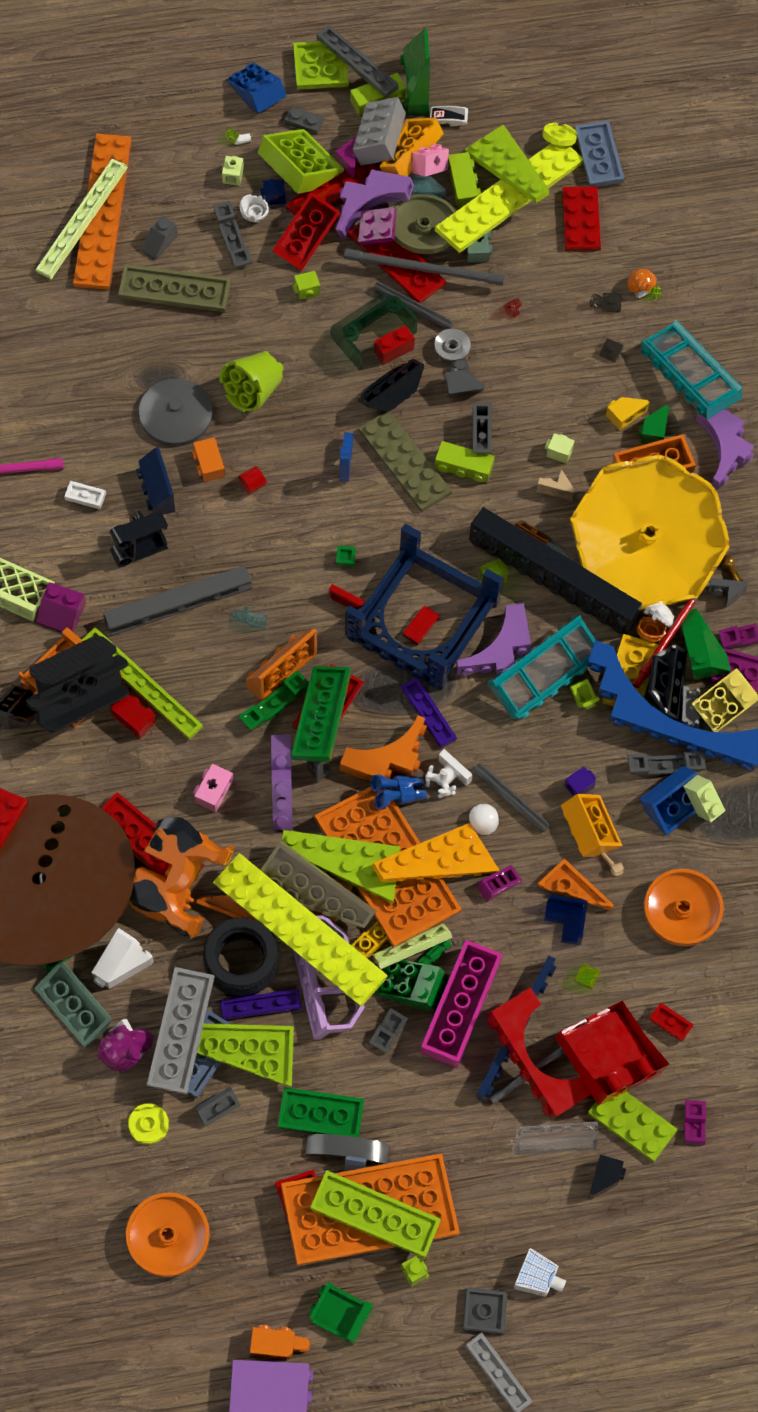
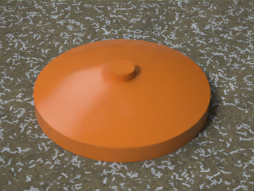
(683, 907)
(167, 1234)

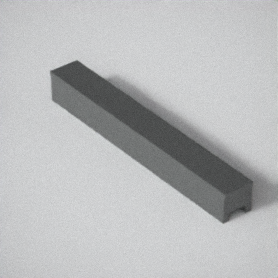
(177, 600)

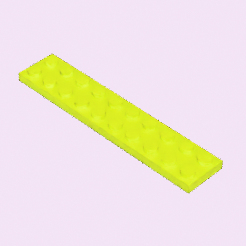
(503, 200)
(300, 930)

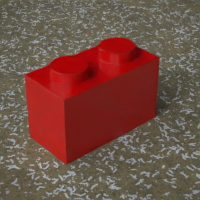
(394, 344)
(133, 715)

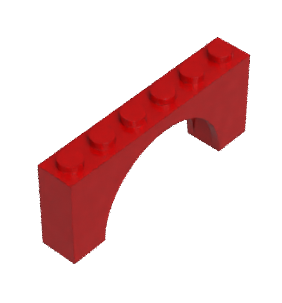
(510, 1023)

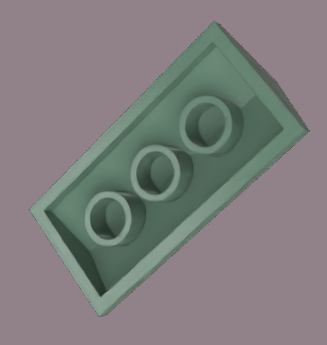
(74, 1004)

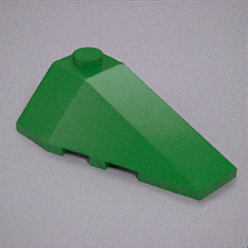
(704, 651)

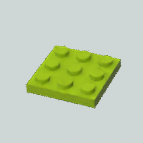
(318, 67)

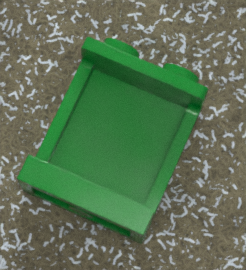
(339, 1313)

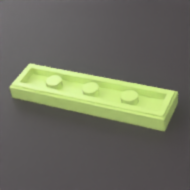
(413, 946)

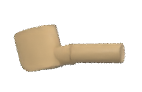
(616, 869)

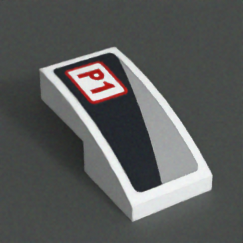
(450, 114)

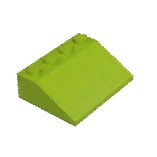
(299, 159)

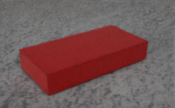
(345, 598)
(421, 625)

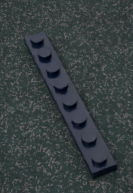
(503, 1054)

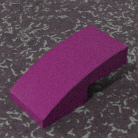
(739, 637)
(694, 1122)

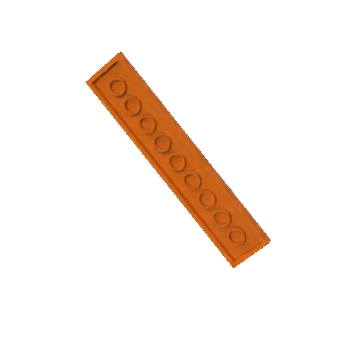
(100, 238)

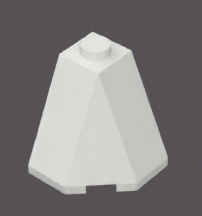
(120, 960)

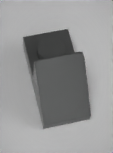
(730, 588)

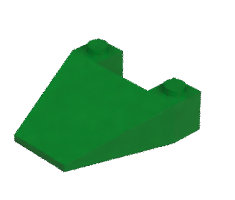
(417, 68)

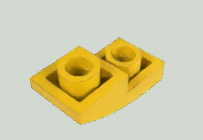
(370, 941)

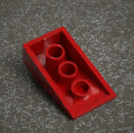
(306, 231)

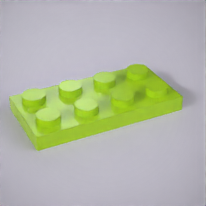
(634, 1124)

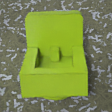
(584, 694)

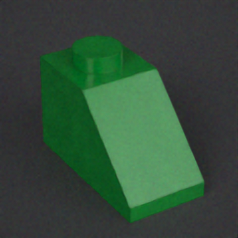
(654, 426)

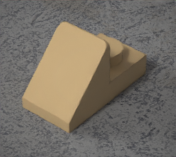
(560, 489)

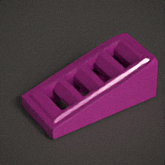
(489, 890)

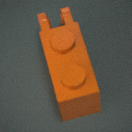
(276, 1343)

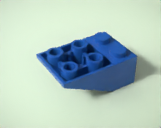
(257, 87)

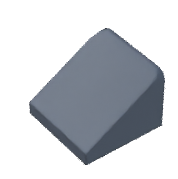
(354, 1163)

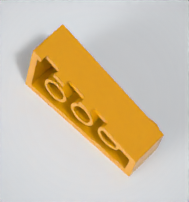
(413, 136)

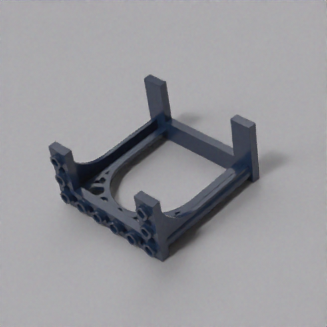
(438, 667)

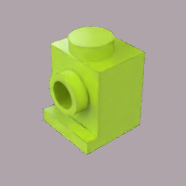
(414, 1270)

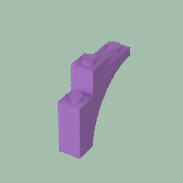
(378, 189)
(731, 448)
(512, 640)
(281, 782)

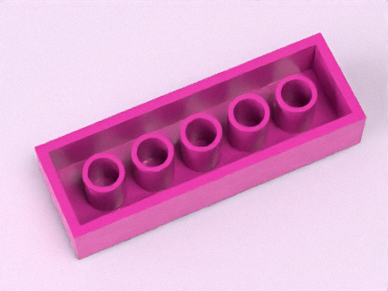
(461, 1003)

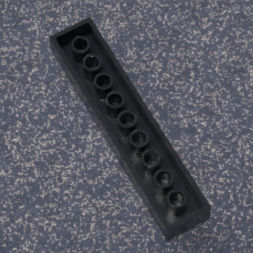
(554, 571)

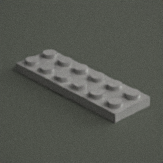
(180, 1030)

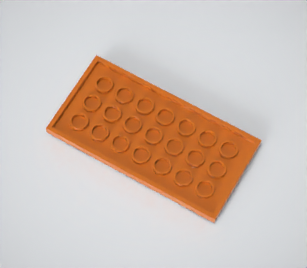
(416, 903)
(415, 1182)

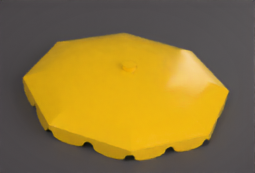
(651, 530)

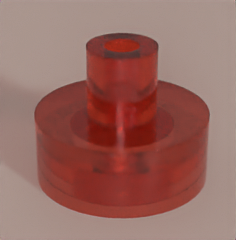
(512, 306)

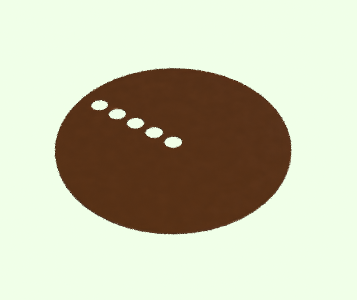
(82, 887)

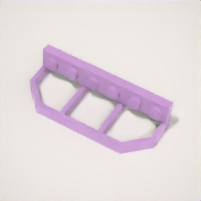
(313, 992)

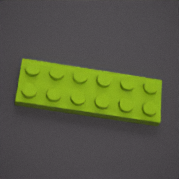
(375, 1214)

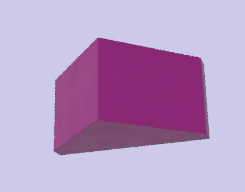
(346, 157)

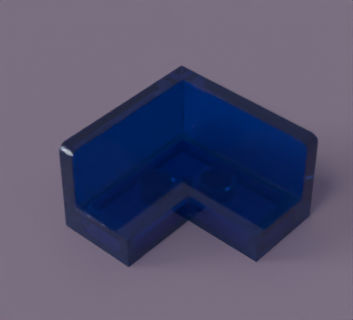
(570, 913)

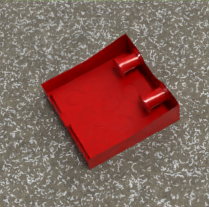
(611, 1052)

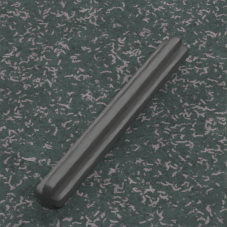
(415, 307)
(511, 797)

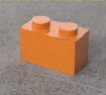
(209, 460)

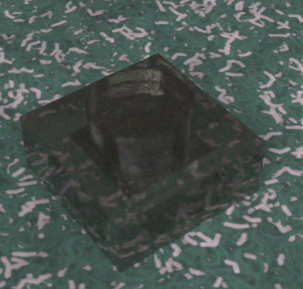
(611, 350)

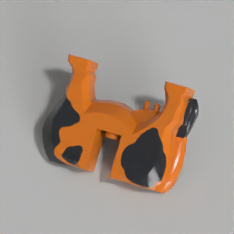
(167, 898)

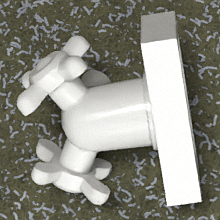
(448, 774)

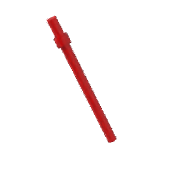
(645, 670)

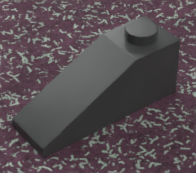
(482, 428)

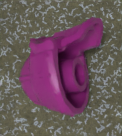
(122, 1047)

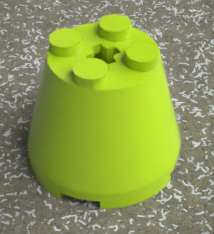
(251, 380)

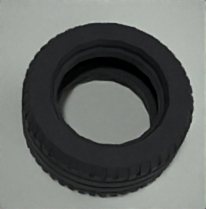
(237, 929)

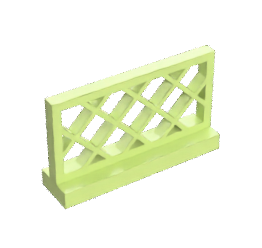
(16, 603)

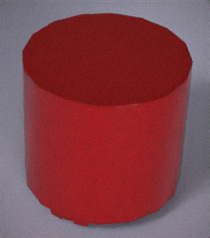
(252, 480)

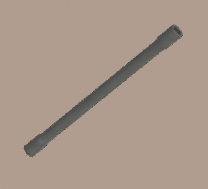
(490, 278)

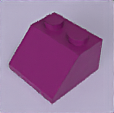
(60, 608)

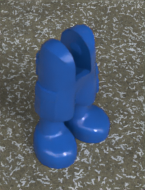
(402, 788)

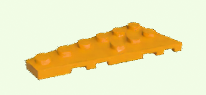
(444, 856)

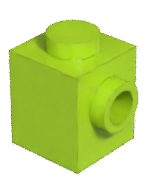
(306, 285)

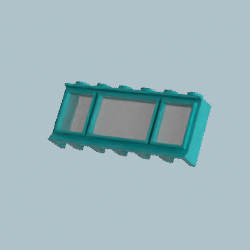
(691, 370)
(544, 669)

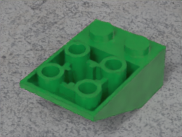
(414, 985)

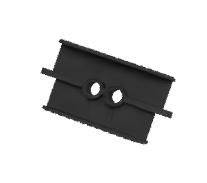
(77, 683)

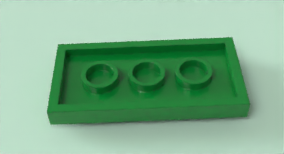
(320, 1113)

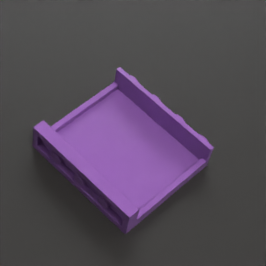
(270, 1386)

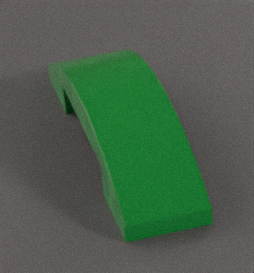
(275, 702)

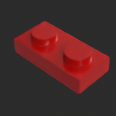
(671, 1022)

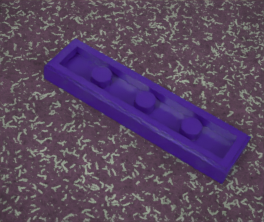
(426, 708)
(260, 1004)

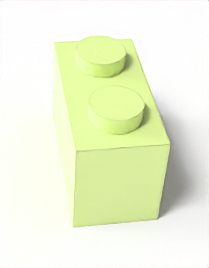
(704, 798)

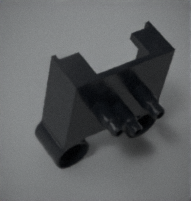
(138, 538)

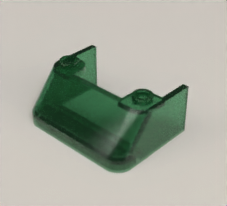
(348, 329)

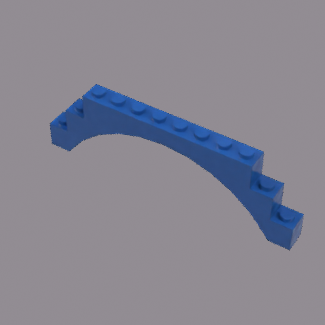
(636, 713)

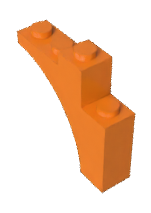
(397, 757)

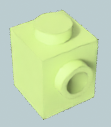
(232, 170)
(559, 448)

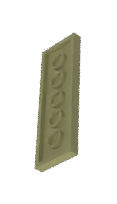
(174, 288)
(405, 461)

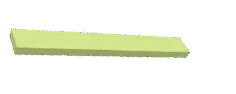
(81, 218)

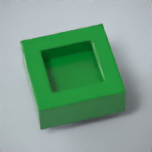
(345, 556)

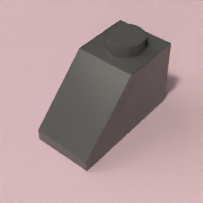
(160, 237)
(460, 382)

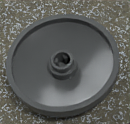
(175, 412)

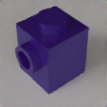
(580, 782)

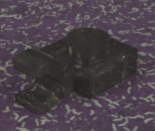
(609, 302)

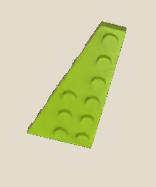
(506, 160)
(345, 859)

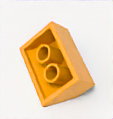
(591, 825)

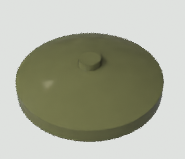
(417, 223)

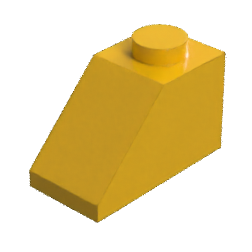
(626, 411)

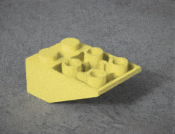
(726, 700)

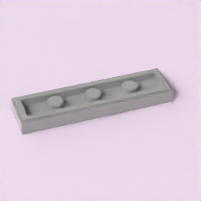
(498, 1373)

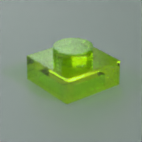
(587, 976)

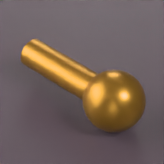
(728, 563)

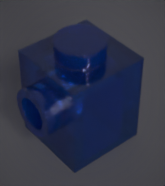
(273, 191)

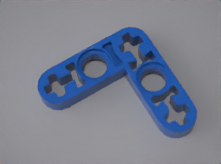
(345, 456)

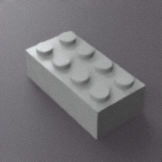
(379, 131)

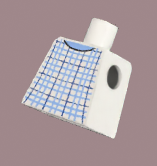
(538, 1275)

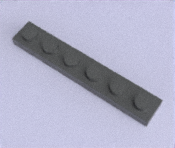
(357, 61)

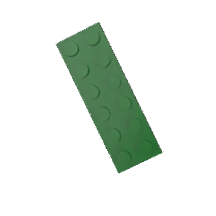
(321, 714)

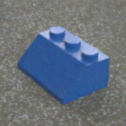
(668, 801)

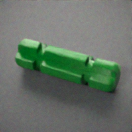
(436, 952)

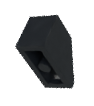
(606, 1175)

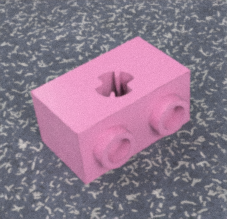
(430, 160)
(213, 797)

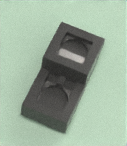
(388, 1030)

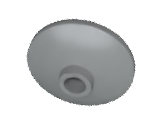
(452, 338)

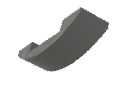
(231, 234)
(665, 765)
(342, 1146)

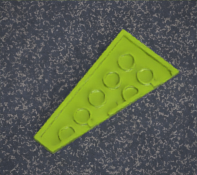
(252, 1048)

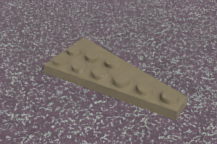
(314, 887)

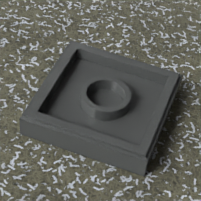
(485, 1311)

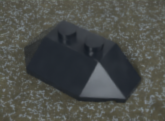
(393, 387)
(668, 680)
(13, 708)

